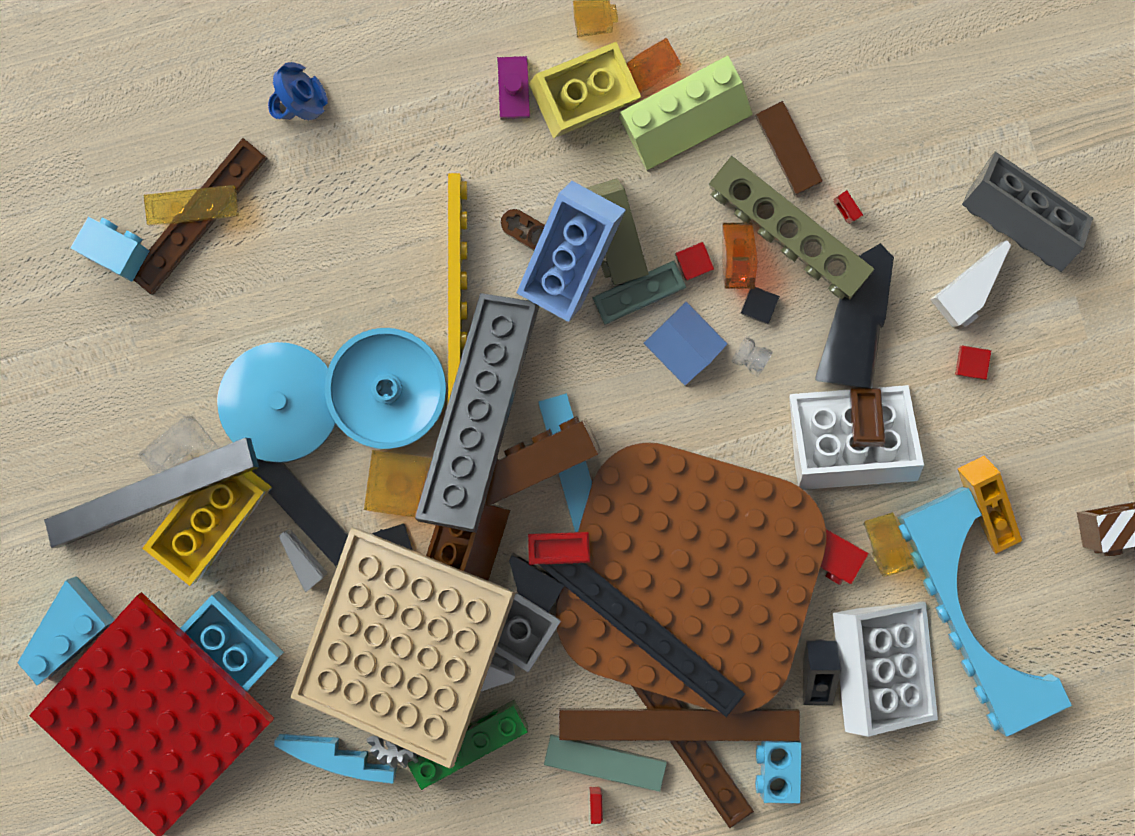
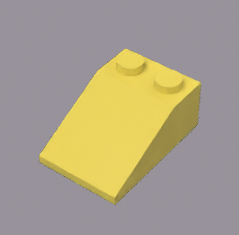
(584, 89)

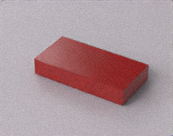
(559, 548)

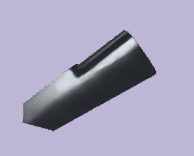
(855, 329)

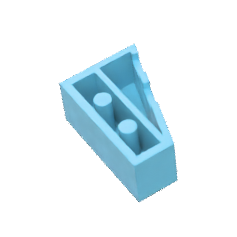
(65, 631)

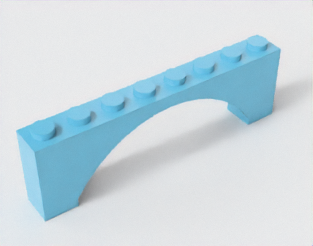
(937, 537)

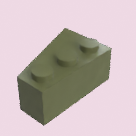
(624, 256)

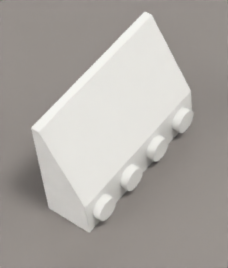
(825, 443)
(885, 667)

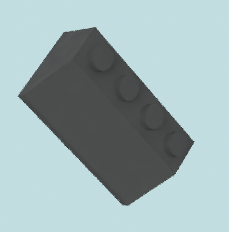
(1028, 212)

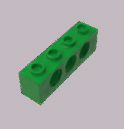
(480, 739)

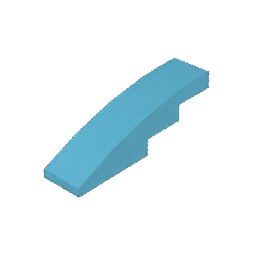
(324, 753)

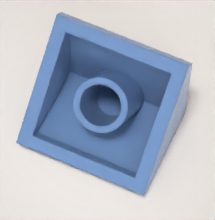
(685, 343)

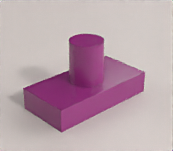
(513, 87)

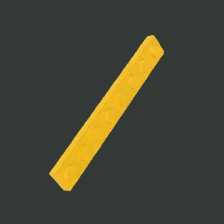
(456, 278)

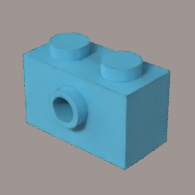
(110, 248)

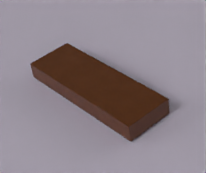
(788, 148)

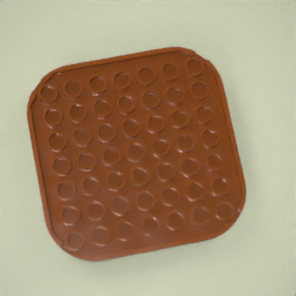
(709, 556)

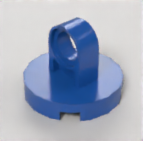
(297, 92)

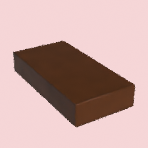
(867, 417)

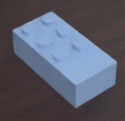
(570, 250)

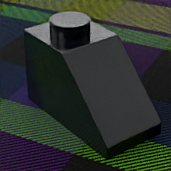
(535, 583)
(820, 672)

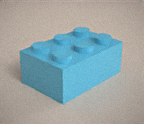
(232, 640)

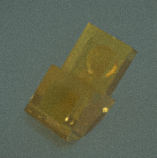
(888, 547)

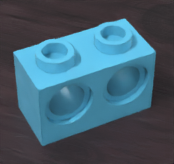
(787, 768)

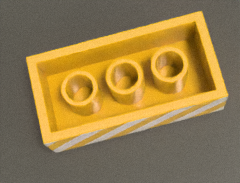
(204, 525)

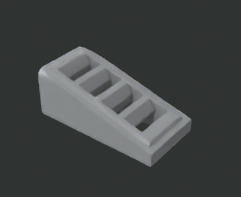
(304, 563)

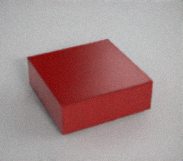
(847, 207)
(694, 261)
(973, 362)
(596, 812)

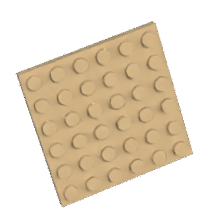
(403, 646)

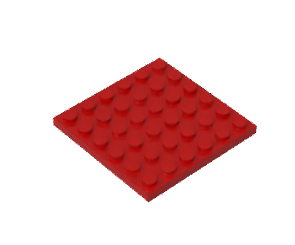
(151, 715)

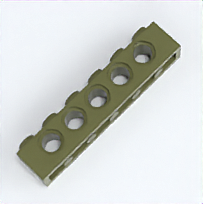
(735, 174)

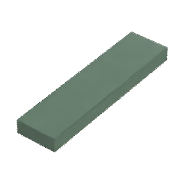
(605, 763)

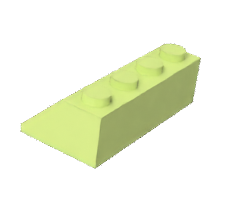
(686, 113)

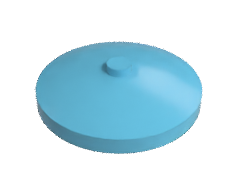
(385, 388)
(276, 401)

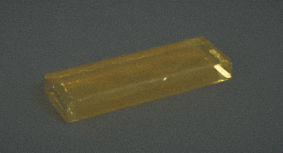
(191, 205)

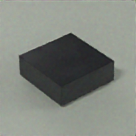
(759, 305)

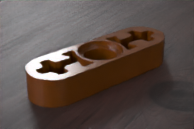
(524, 220)

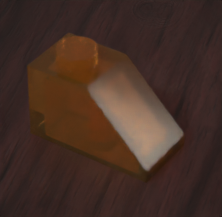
(654, 65)
(739, 256)

